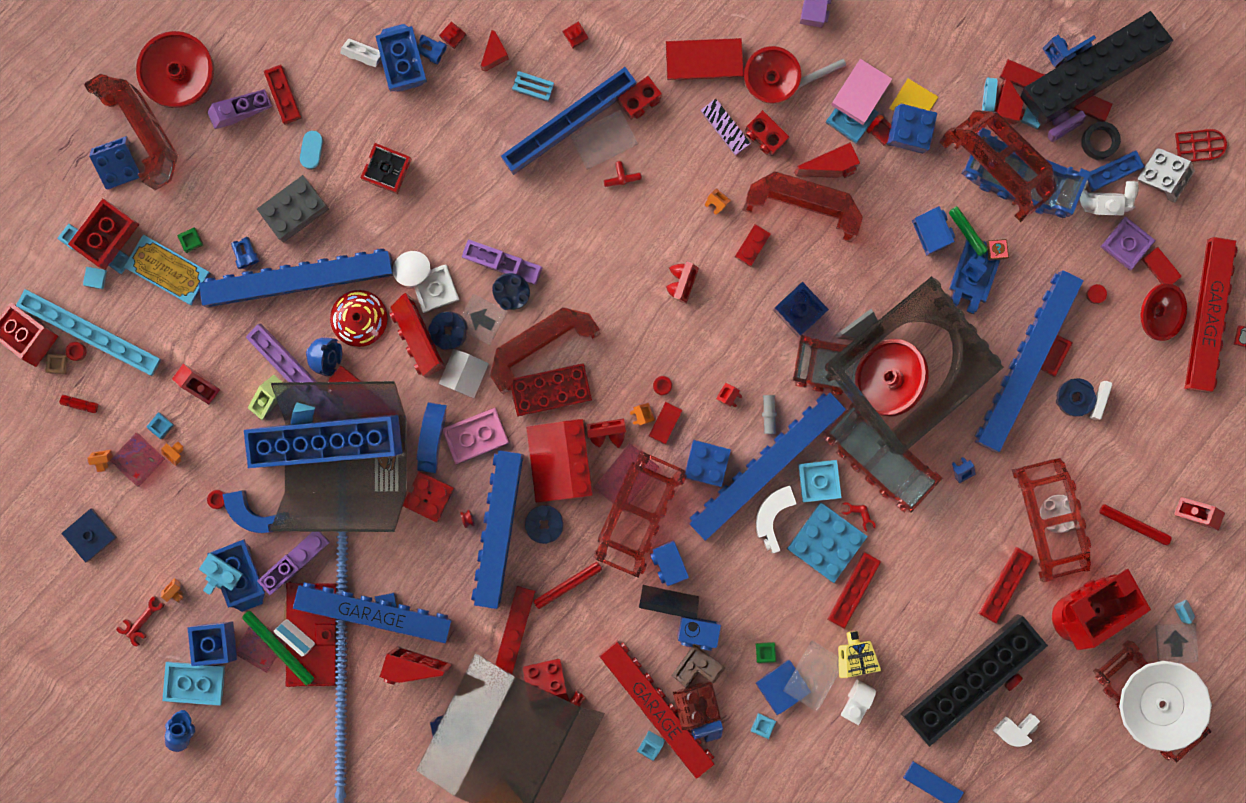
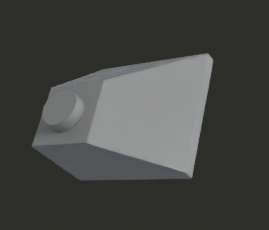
(858, 327)

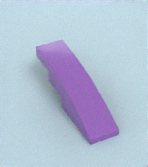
(501, 261)

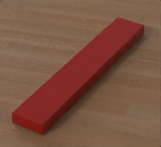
(1023, 76)

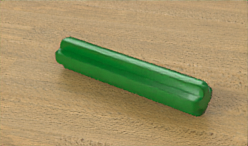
(968, 231)

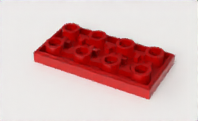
(704, 59)
(550, 389)

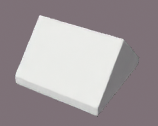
(463, 373)

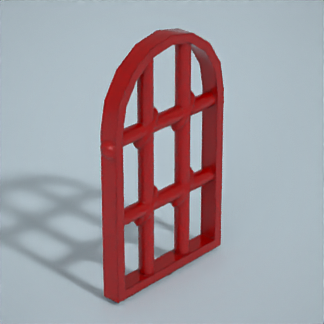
(1193, 142)

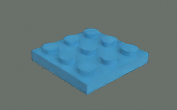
(827, 542)

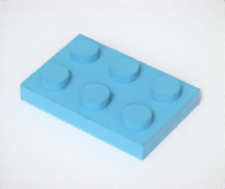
(193, 683)

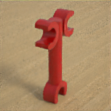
(132, 631)

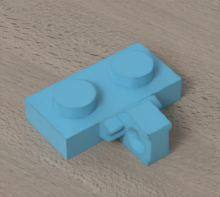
(219, 574)

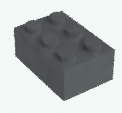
(292, 209)

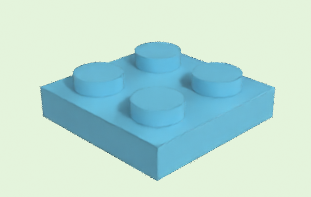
(819, 481)

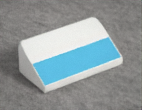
(294, 637)

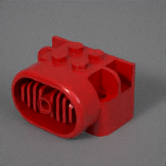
(1099, 610)

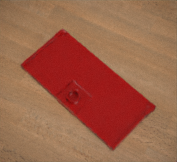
(322, 630)

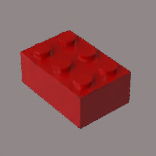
(103, 234)

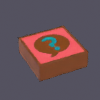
(997, 249)

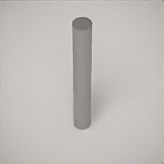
(822, 72)

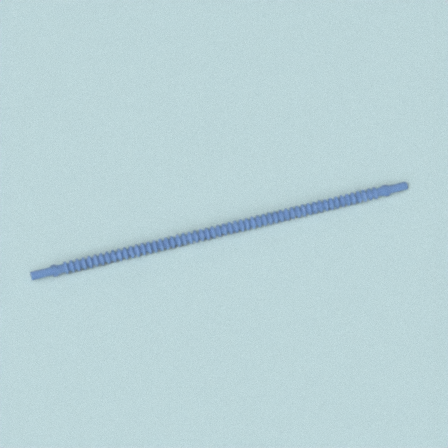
(340, 792)

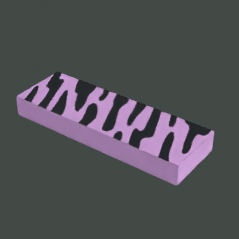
(725, 127)

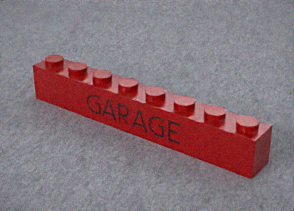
(1210, 314)
(656, 709)

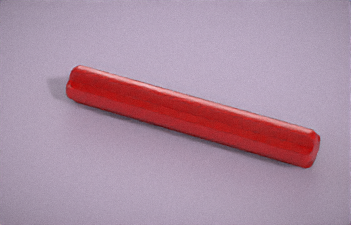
(1135, 524)
(567, 585)

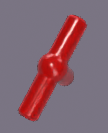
(622, 179)

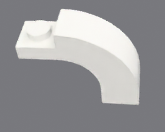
(768, 510)

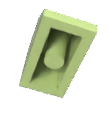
(264, 398)

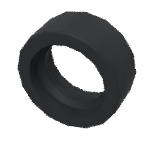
(1111, 130)

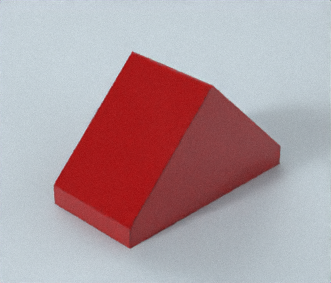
(494, 53)

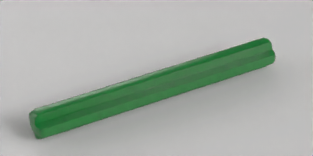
(278, 648)

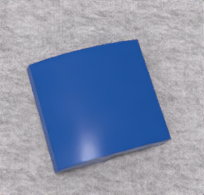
(773, 685)

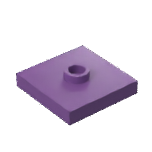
(1127, 243)

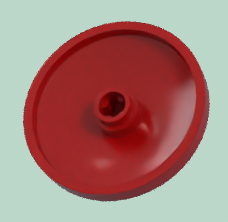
(175, 69)
(892, 376)

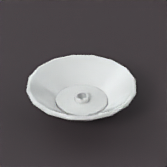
(1185, 708)

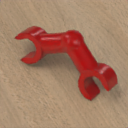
(860, 509)

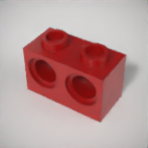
(636, 94)
(771, 129)

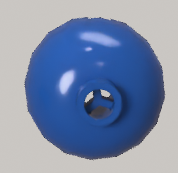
(324, 355)

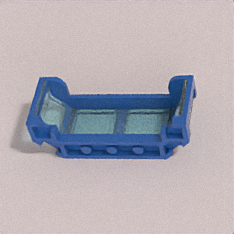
(1068, 181)

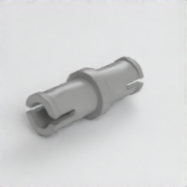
(769, 414)

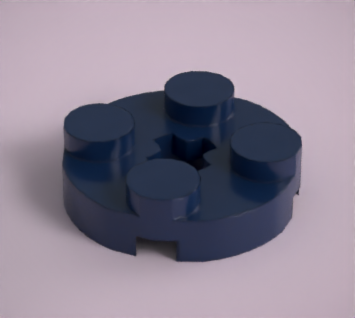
(458, 331)
(1086, 393)
(533, 526)

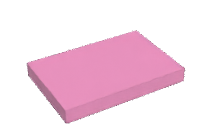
(861, 91)
(475, 436)

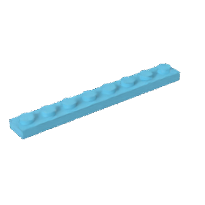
(88, 332)

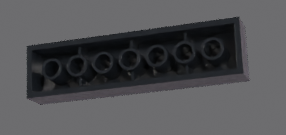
(1096, 68)
(974, 679)

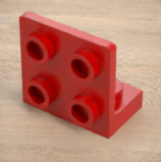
(548, 677)

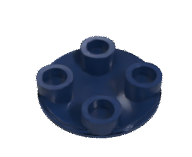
(511, 291)

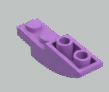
(293, 562)

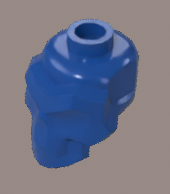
(179, 731)

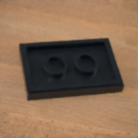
(669, 602)

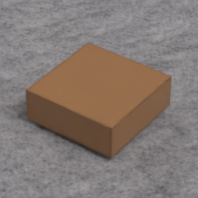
(56, 364)

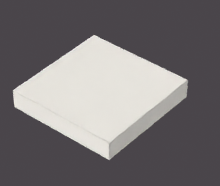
(436, 290)

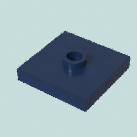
(88, 535)

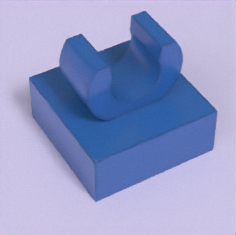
(974, 268)
(963, 471)

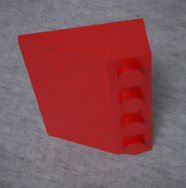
(416, 335)
(559, 460)
(405, 666)

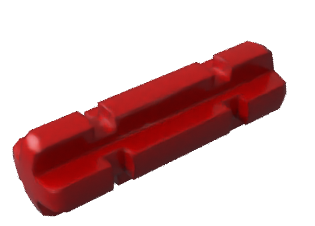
(78, 404)

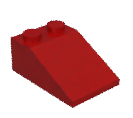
(832, 164)
(25, 335)

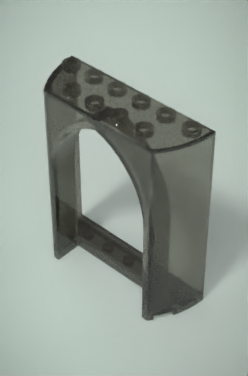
(970, 366)

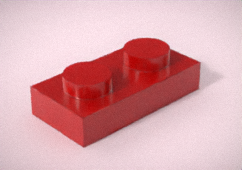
(752, 245)

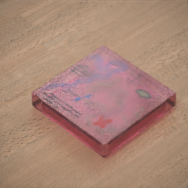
(137, 459)
(256, 651)

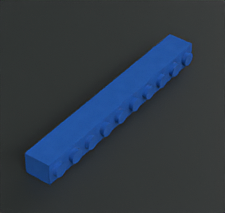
(296, 279)
(1029, 361)
(767, 466)

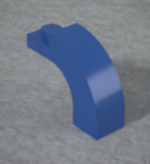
(430, 437)
(241, 513)

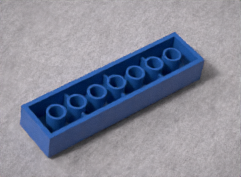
(323, 441)
(498, 529)

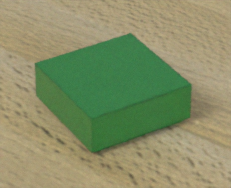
(190, 240)
(765, 652)

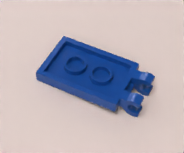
(967, 288)

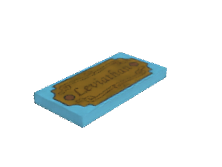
(166, 269)

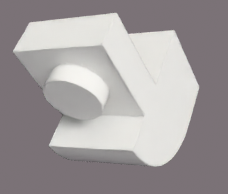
(859, 701)
(1014, 734)

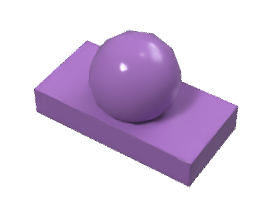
(1065, 124)

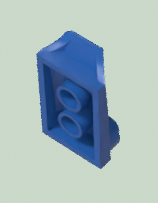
(401, 58)
(248, 591)

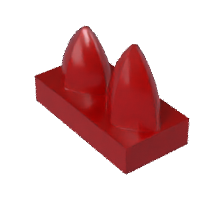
(687, 275)
(614, 429)

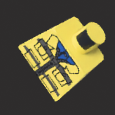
(857, 657)

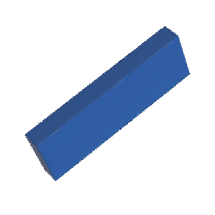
(1114, 170)
(932, 784)

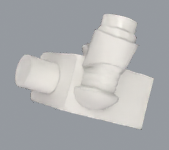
(1110, 202)

